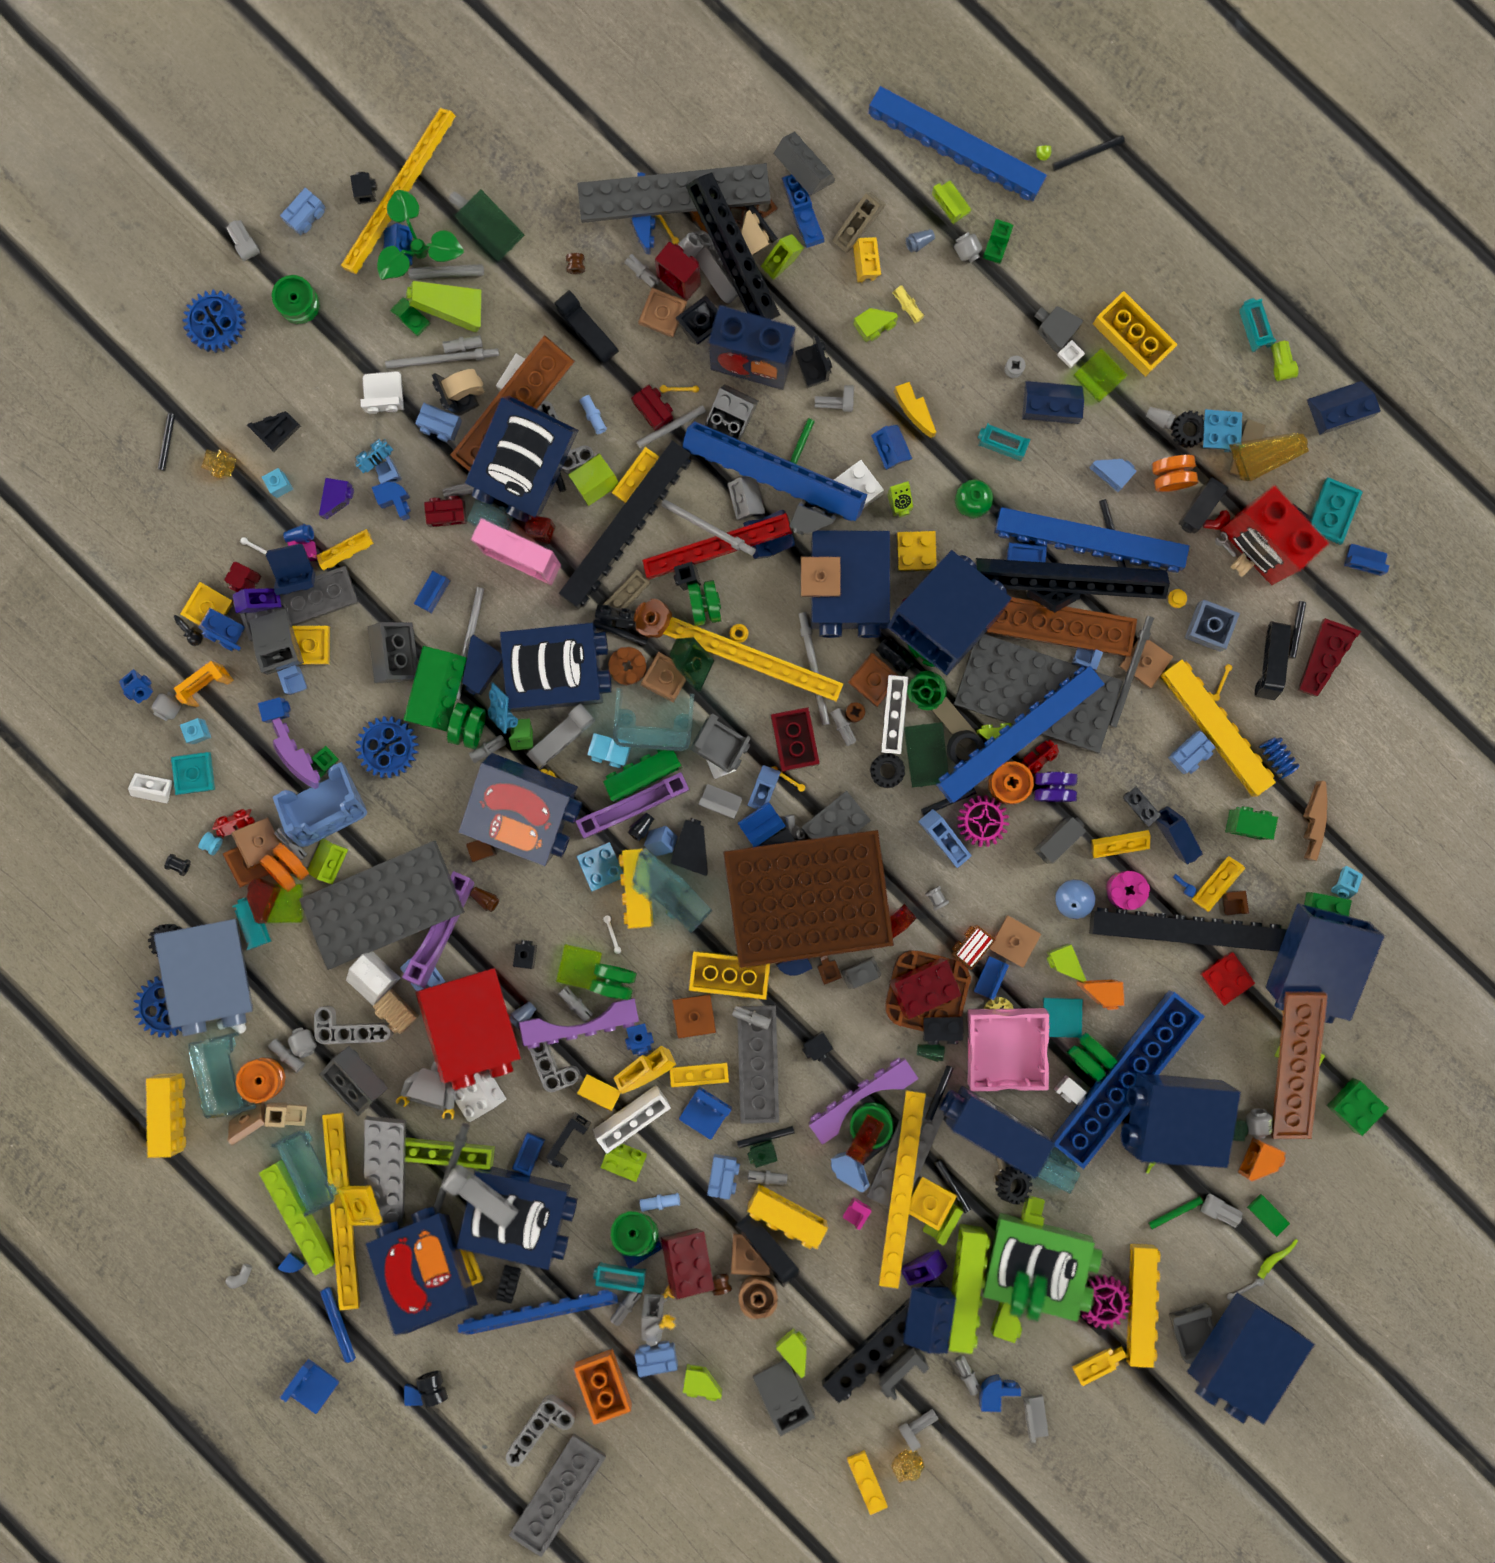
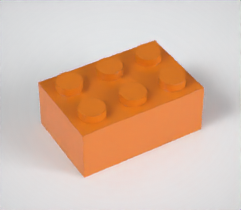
(603, 1386)

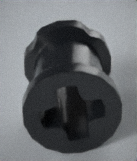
(177, 864)

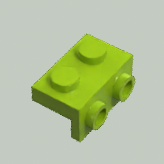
(624, 1162)

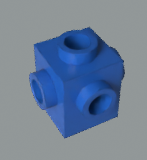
(136, 686)
(639, 1039)

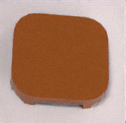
(914, 959)

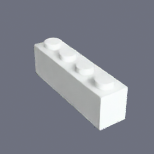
(895, 714)
(631, 1119)

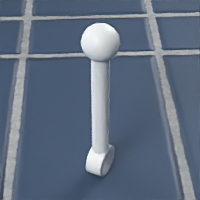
(244, 541)
(607, 919)

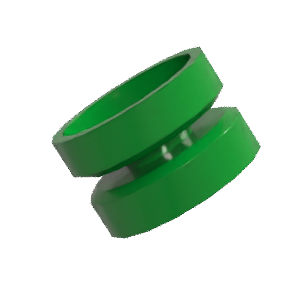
(295, 299)
(705, 602)
(466, 726)
(612, 982)
(1091, 1057)
(878, 1112)
(638, 1223)
(1029, 1296)

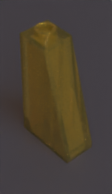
(1263, 455)

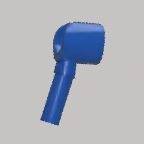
(1189, 889)

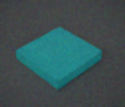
(193, 773)
(1064, 1016)

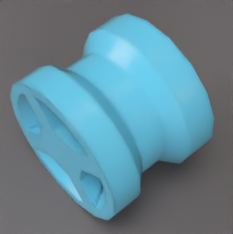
(210, 843)

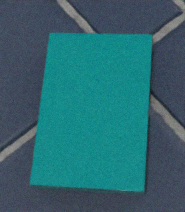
(1335, 510)

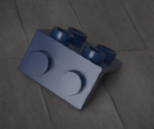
(774, 546)
(291, 569)

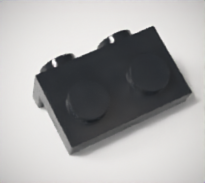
(942, 1029)

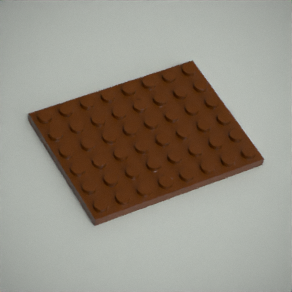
(808, 898)

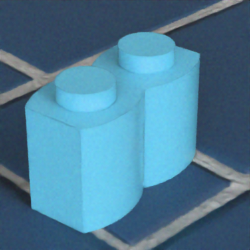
(605, 749)

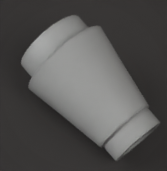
(1161, 417)

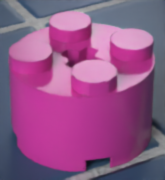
(1138, 889)

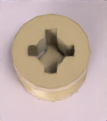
(1242, 564)

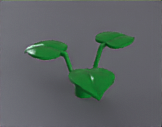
(394, 263)

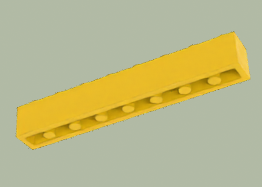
(1217, 728)

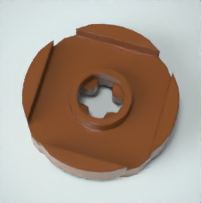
(660, 623)
(630, 676)

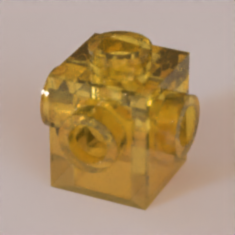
(218, 463)
(907, 1466)

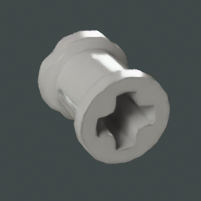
(937, 898)

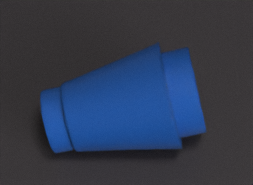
(300, 534)

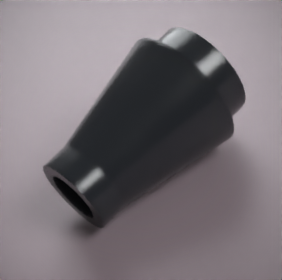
(640, 828)

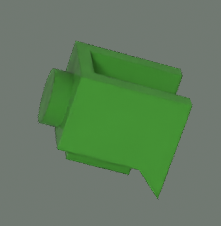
(521, 735)

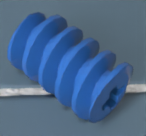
(1279, 756)

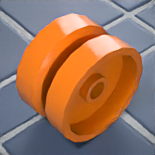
(1175, 473)
(1021, 779)
(287, 864)
(249, 1082)

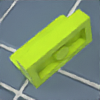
(951, 201)
(327, 861)
(947, 1227)

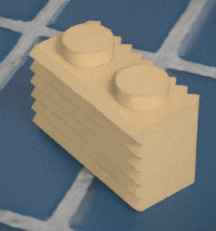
(395, 1012)

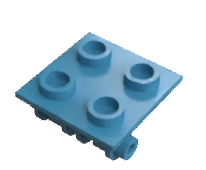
(1222, 429)
(377, 446)
(499, 710)
(600, 866)

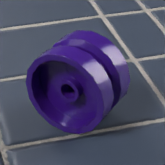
(1055, 787)

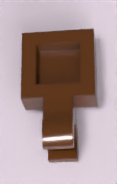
(828, 970)

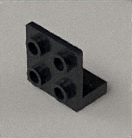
(813, 363)
(458, 407)

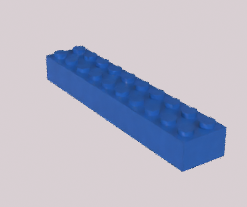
(1144, 1053)

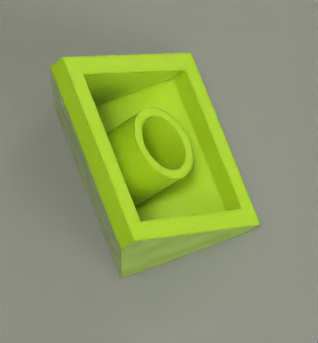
(594, 479)

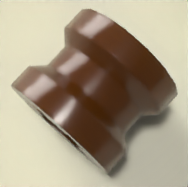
(575, 263)
(854, 714)
(721, 1284)

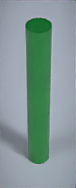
(802, 440)
(1175, 1213)

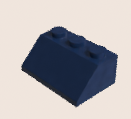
(1053, 402)
(1343, 407)
(930, 1319)

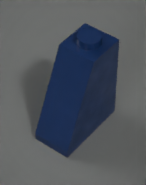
(481, 666)
(1178, 835)

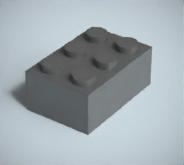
(838, 818)

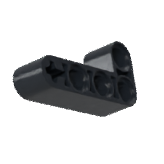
(585, 327)
(1274, 662)
(768, 1249)

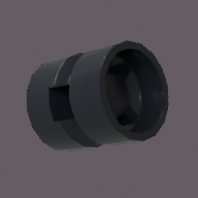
(431, 1387)

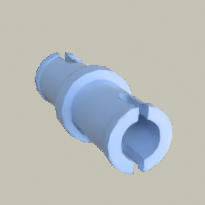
(593, 414)
(660, 1202)

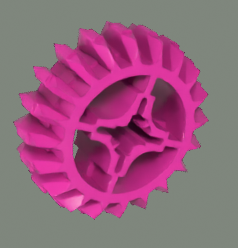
(982, 829)
(1108, 1294)

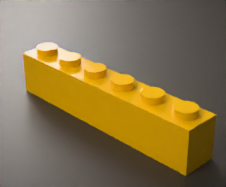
(1143, 1299)

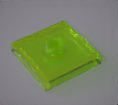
(1100, 375)
(288, 906)
(578, 966)

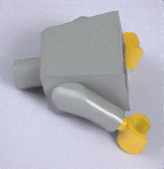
(427, 1089)
(652, 1317)

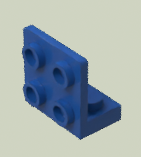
(221, 628)
(705, 1113)
(311, 1386)

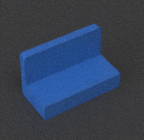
(398, 236)
(891, 446)
(1366, 560)
(432, 592)
(761, 824)
(991, 978)

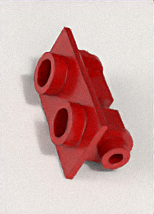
(1047, 752)
(225, 825)

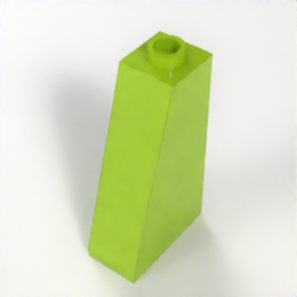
(447, 302)

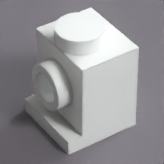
(1070, 1090)

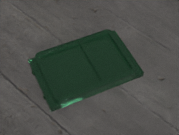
(489, 225)
(926, 754)

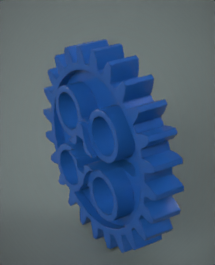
(200, 329)
(378, 733)
(151, 998)

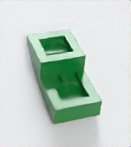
(998, 241)
(323, 761)
(1268, 1215)

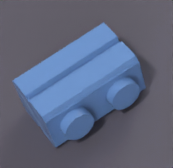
(303, 212)
(439, 422)
(1192, 752)
(722, 1176)
(656, 1359)

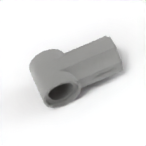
(243, 242)
(1219, 1209)

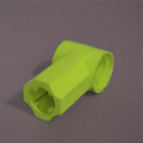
(1284, 365)

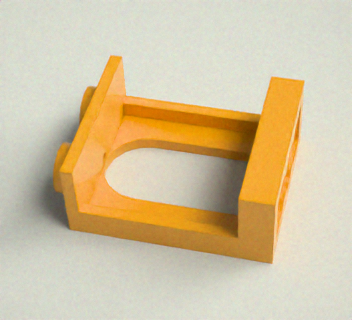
(214, 671)

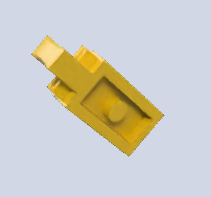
(1098, 1365)

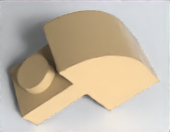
(462, 384)
(285, 1114)

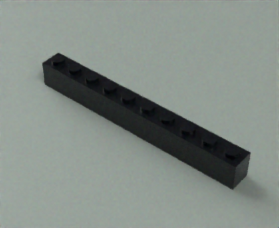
(625, 525)
(1076, 578)
(1186, 931)

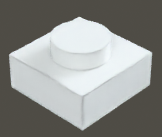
(1070, 354)

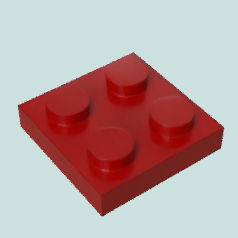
(1227, 978)

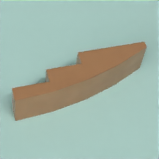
(1317, 814)

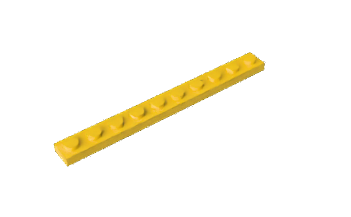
(403, 181)
(756, 660)
(902, 1189)
(342, 1232)

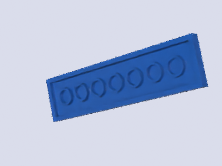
(530, 1314)

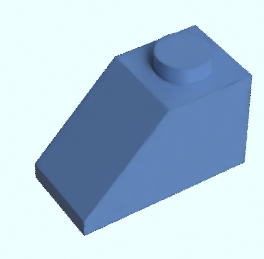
(1114, 472)
(764, 787)
(850, 1171)

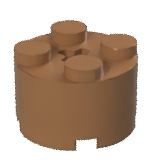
(758, 1307)

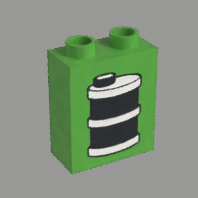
(1047, 1252)

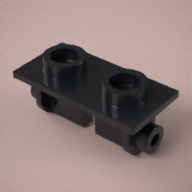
(605, 614)
(888, 650)
(1141, 806)

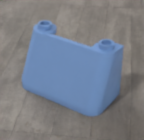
(320, 810)

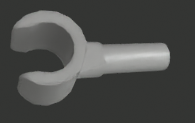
(1225, 544)

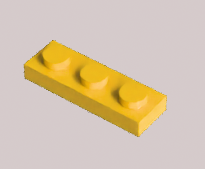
(635, 475)
(345, 549)
(1120, 844)
(1218, 883)
(699, 1074)
(867, 1482)

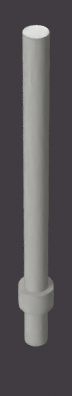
(478, 354)
(735, 542)
(471, 629)
(806, 632)

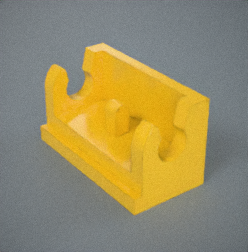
(866, 259)
(599, 1092)

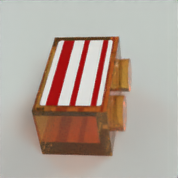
(973, 946)

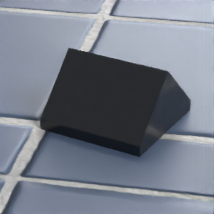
(698, 320)

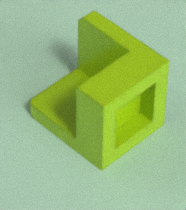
(1033, 1210)

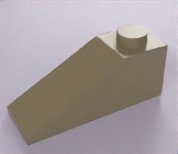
(858, 221)

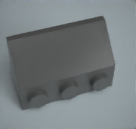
(803, 164)
(810, 518)
(392, 651)
(353, 1080)

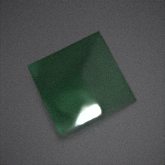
(691, 661)

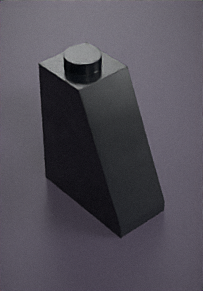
(1202, 505)
(691, 848)

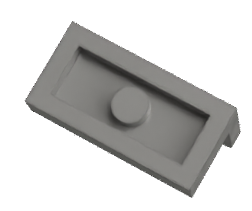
(746, 497)
(720, 801)
(1035, 1417)

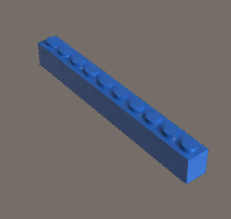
(956, 144)
(774, 471)
(1091, 539)
(1020, 734)

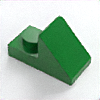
(410, 316)

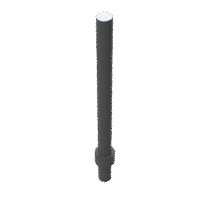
(1143, 636)
(459, 1142)

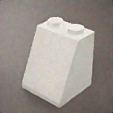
(371, 977)

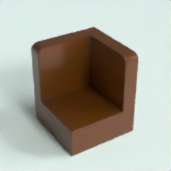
(479, 850)
(1235, 902)

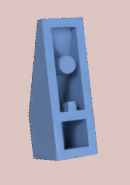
(945, 838)

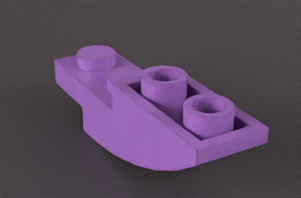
(295, 761)

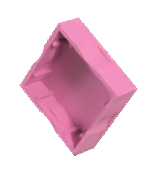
(516, 551)
(1008, 1049)

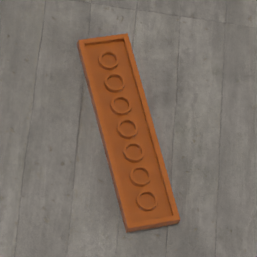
(529, 384)
(1067, 627)
(1298, 1065)

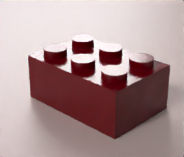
(678, 270)
(795, 739)
(925, 988)
(687, 1263)

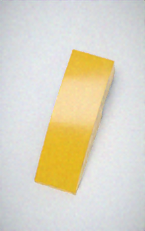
(915, 409)
(645, 1070)

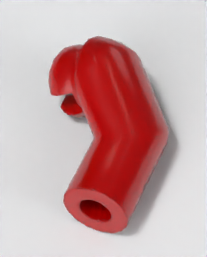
(1219, 522)

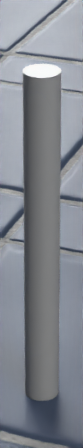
(671, 426)

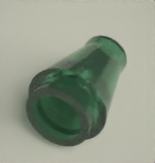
(931, 1052)

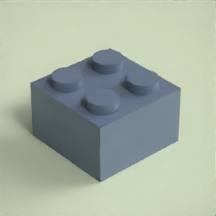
(1212, 625)

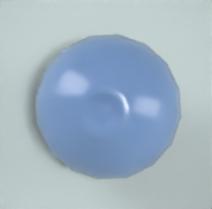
(1075, 899)

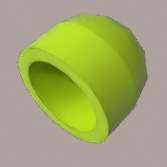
(1043, 152)

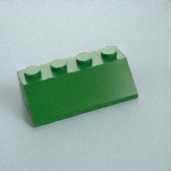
(435, 688)
(642, 774)

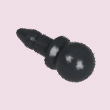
(193, 637)

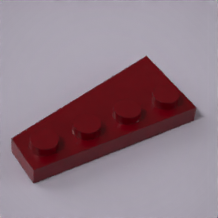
(1328, 650)

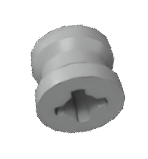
(1014, 371)

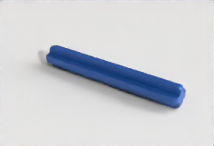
(338, 1325)

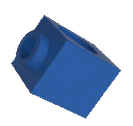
(274, 709)

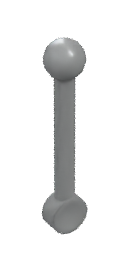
(1259, 1281)

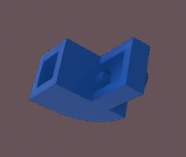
(390, 494)
(992, 1391)

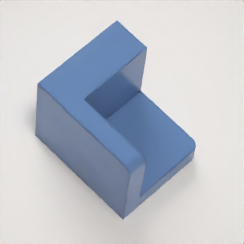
(387, 471)
(1087, 658)
(292, 680)
(660, 841)

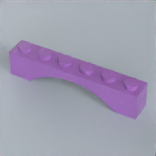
(632, 805)
(424, 961)
(618, 1013)
(828, 1123)

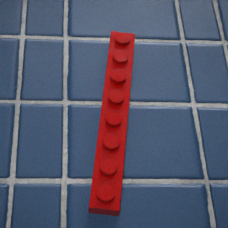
(716, 547)

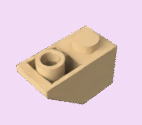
(752, 234)

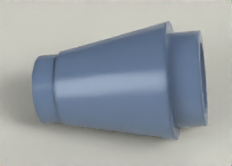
(918, 240)
(522, 1013)

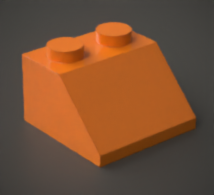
(1104, 992)
(1261, 1160)

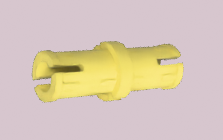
(908, 304)

